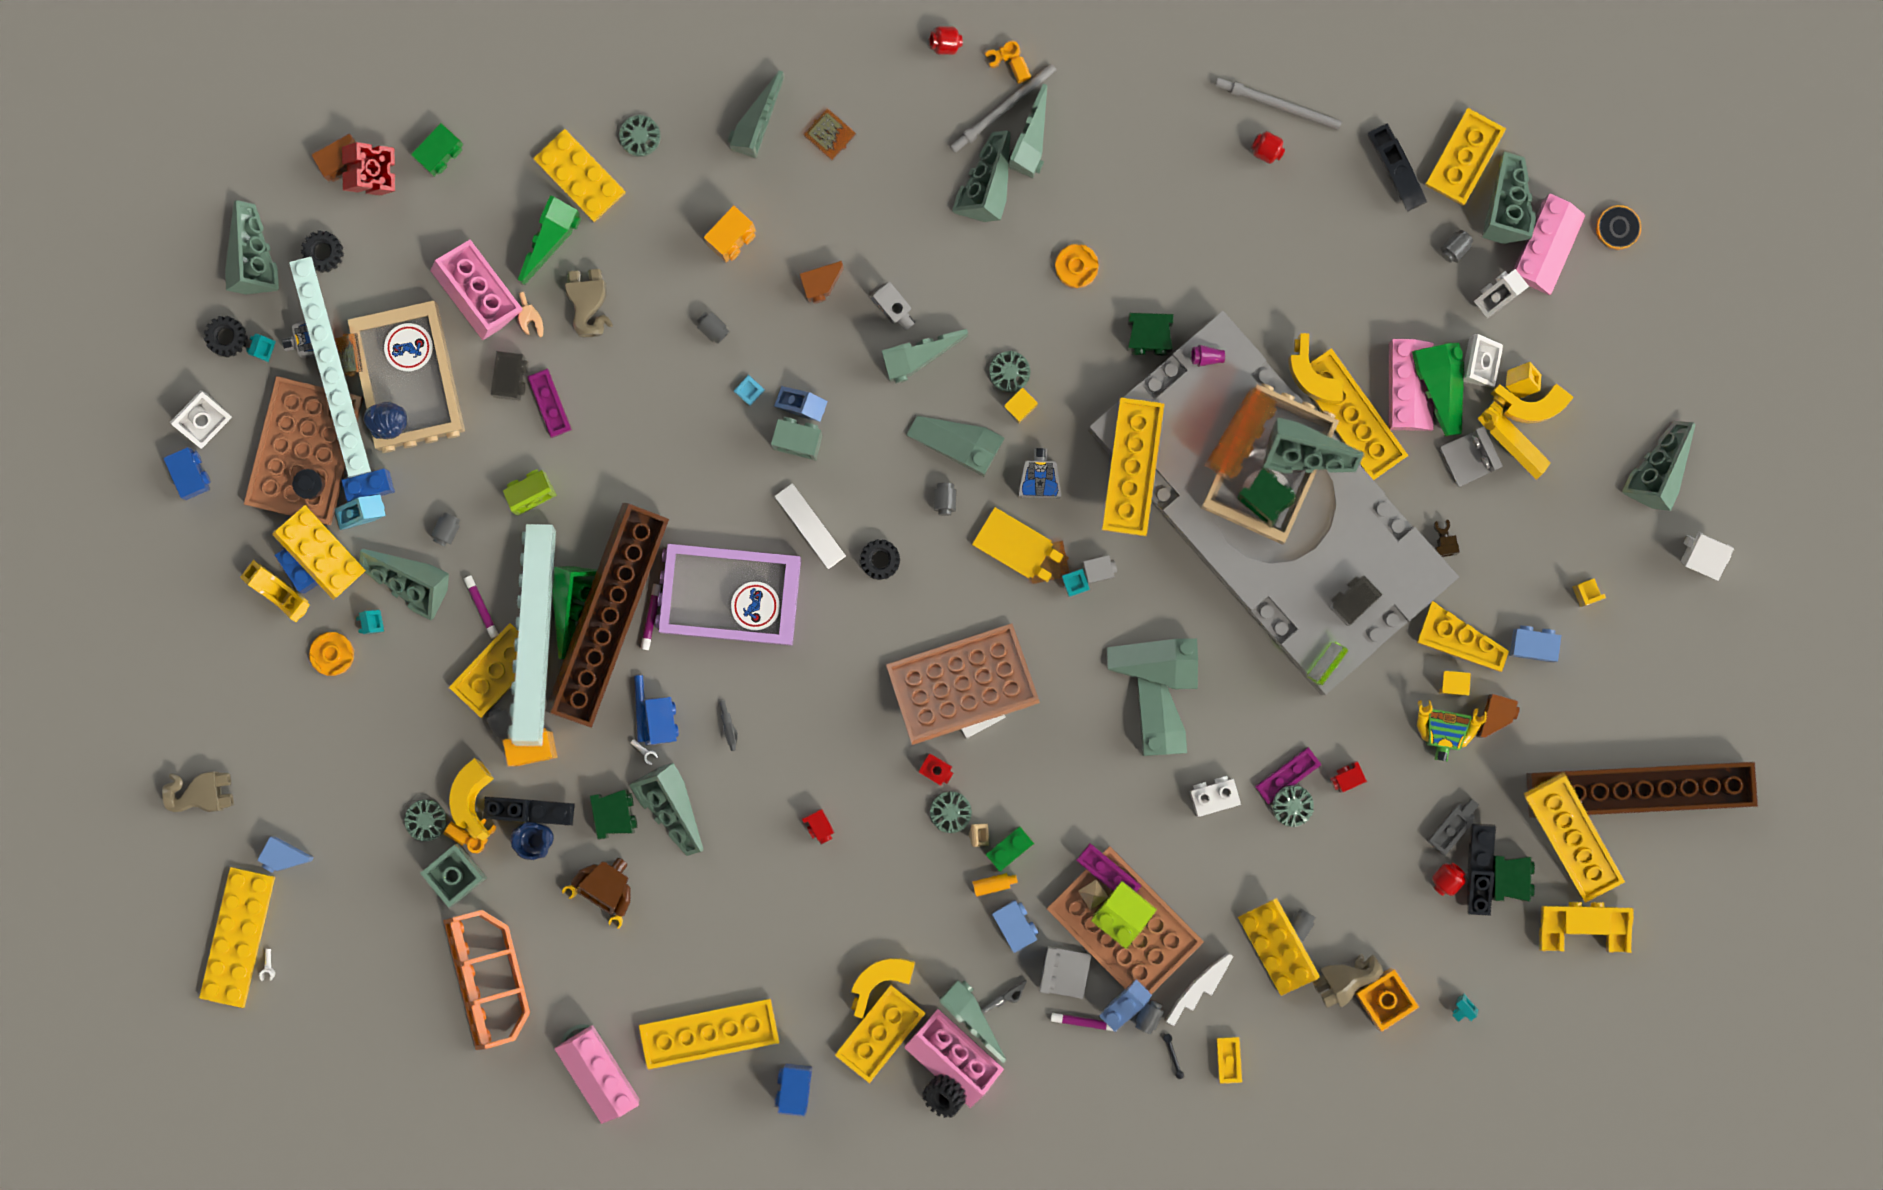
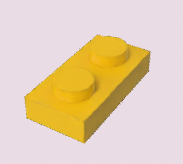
(1229, 1060)

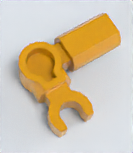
(1011, 51)
(462, 837)

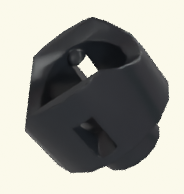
(308, 484)

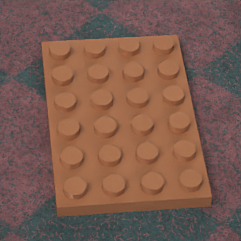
(295, 438)
(962, 684)
(1151, 956)

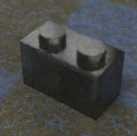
(509, 375)
(1355, 600)

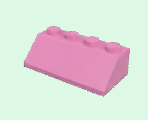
(1550, 244)
(475, 289)
(1407, 393)
(950, 1052)
(597, 1075)

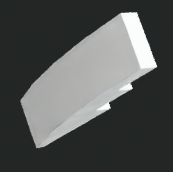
(810, 526)
(1206, 981)

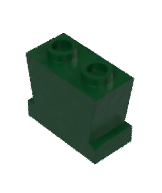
(1150, 333)
(1267, 497)
(613, 814)
(1513, 878)

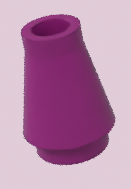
(1206, 355)

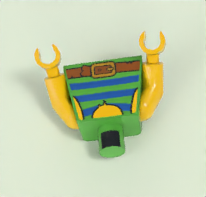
(1447, 729)

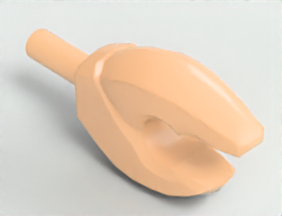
(528, 315)

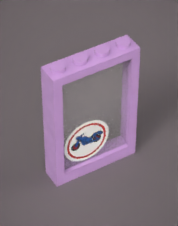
(728, 594)

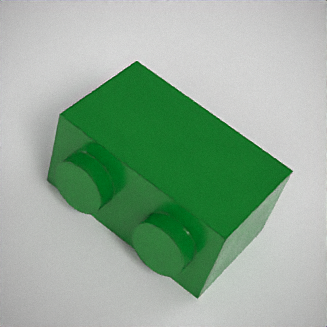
(437, 150)
(1009, 848)

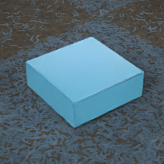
(749, 390)

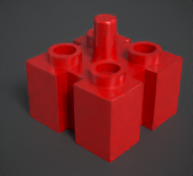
(368, 168)

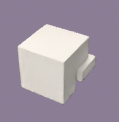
(1706, 555)

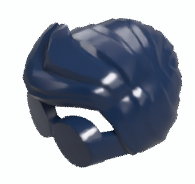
(385, 420)
(531, 840)

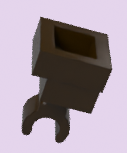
(1446, 544)

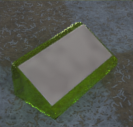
(1327, 663)

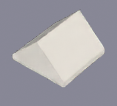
(1482, 361)
(201, 419)

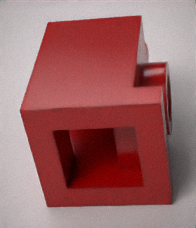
(927, 770)
(1348, 777)
(819, 826)

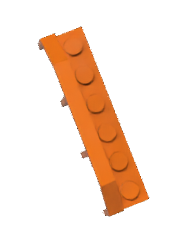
(470, 992)

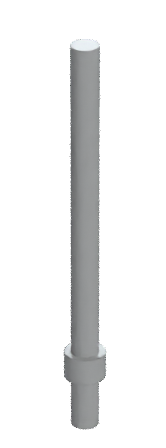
(1237, 89)
(971, 134)

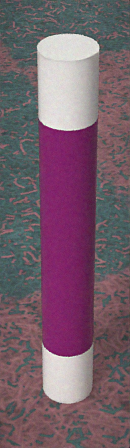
(481, 607)
(650, 619)
(1080, 1021)

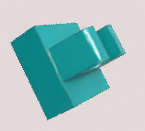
(261, 347)
(1075, 583)
(370, 622)
(1464, 1009)

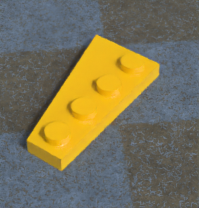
(1452, 636)

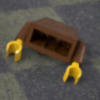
(604, 887)

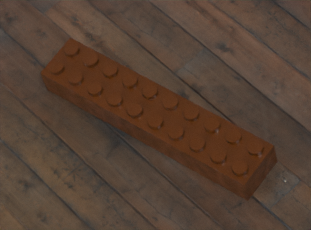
(607, 614)
(1659, 788)

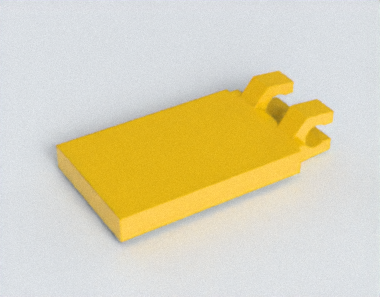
(1514, 440)
(1016, 545)

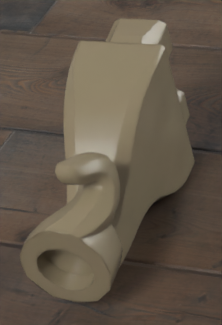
(587, 300)
(202, 792)
(1346, 980)

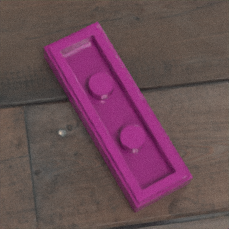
(549, 403)
(1288, 774)
(1105, 869)

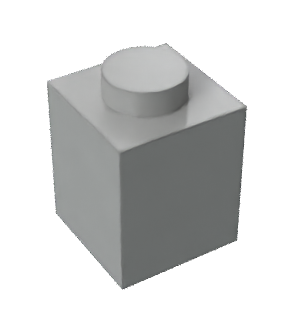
(1099, 569)

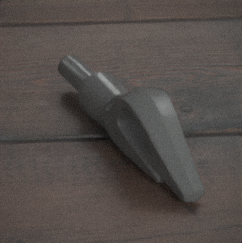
(729, 729)
(1001, 999)

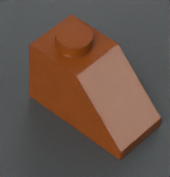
(330, 158)
(821, 281)
(1499, 714)

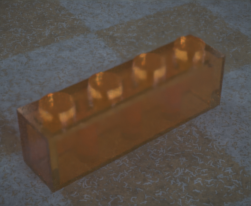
(1241, 433)

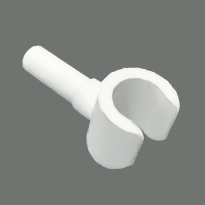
(644, 751)
(267, 966)

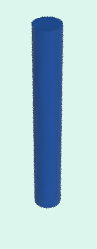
(639, 696)

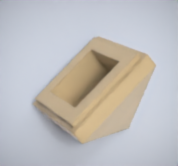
(979, 835)
(1093, 894)

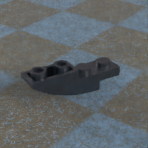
(1397, 167)
(528, 810)
(1480, 869)

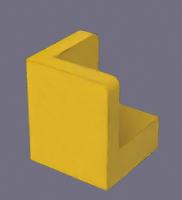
(1523, 380)
(1021, 405)
(1587, 592)
(1455, 683)

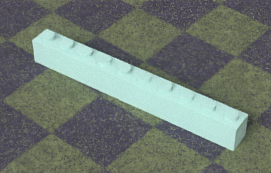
(330, 367)
(533, 636)

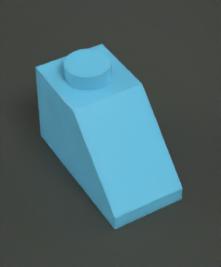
(360, 511)

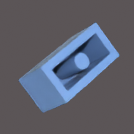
(1535, 645)
(1015, 926)
(1125, 1005)

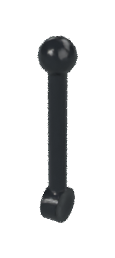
(1168, 1038)

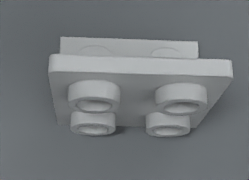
(1471, 457)
(1065, 972)

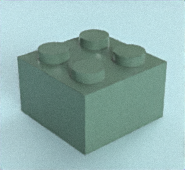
(797, 439)
(453, 875)

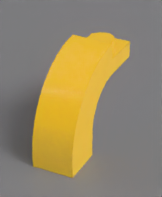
(1313, 385)
(1532, 412)
(275, 590)
(463, 796)
(882, 970)

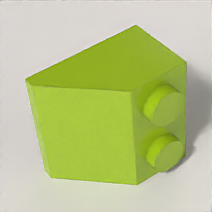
(529, 492)
(1123, 915)

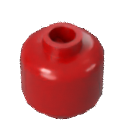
(945, 40)
(1268, 147)
(1448, 879)

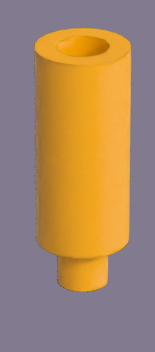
(993, 884)

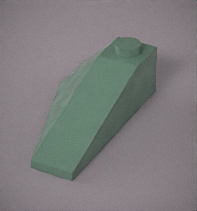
(752, 127)
(987, 188)
(963, 443)
(1661, 474)
(413, 581)
(1159, 720)
(965, 1009)

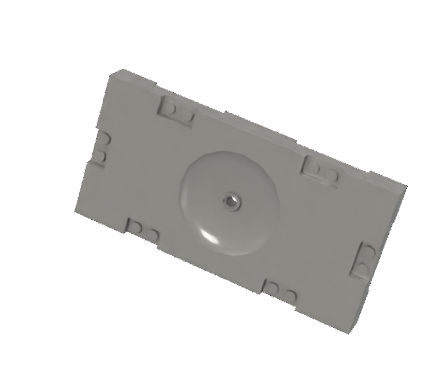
(1338, 534)

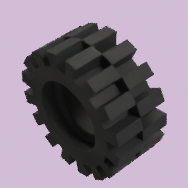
(335, 247)
(212, 336)
(870, 569)
(953, 1099)

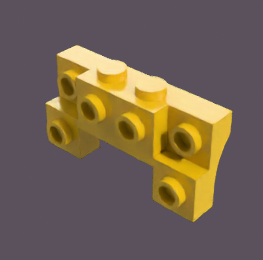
(1579, 919)

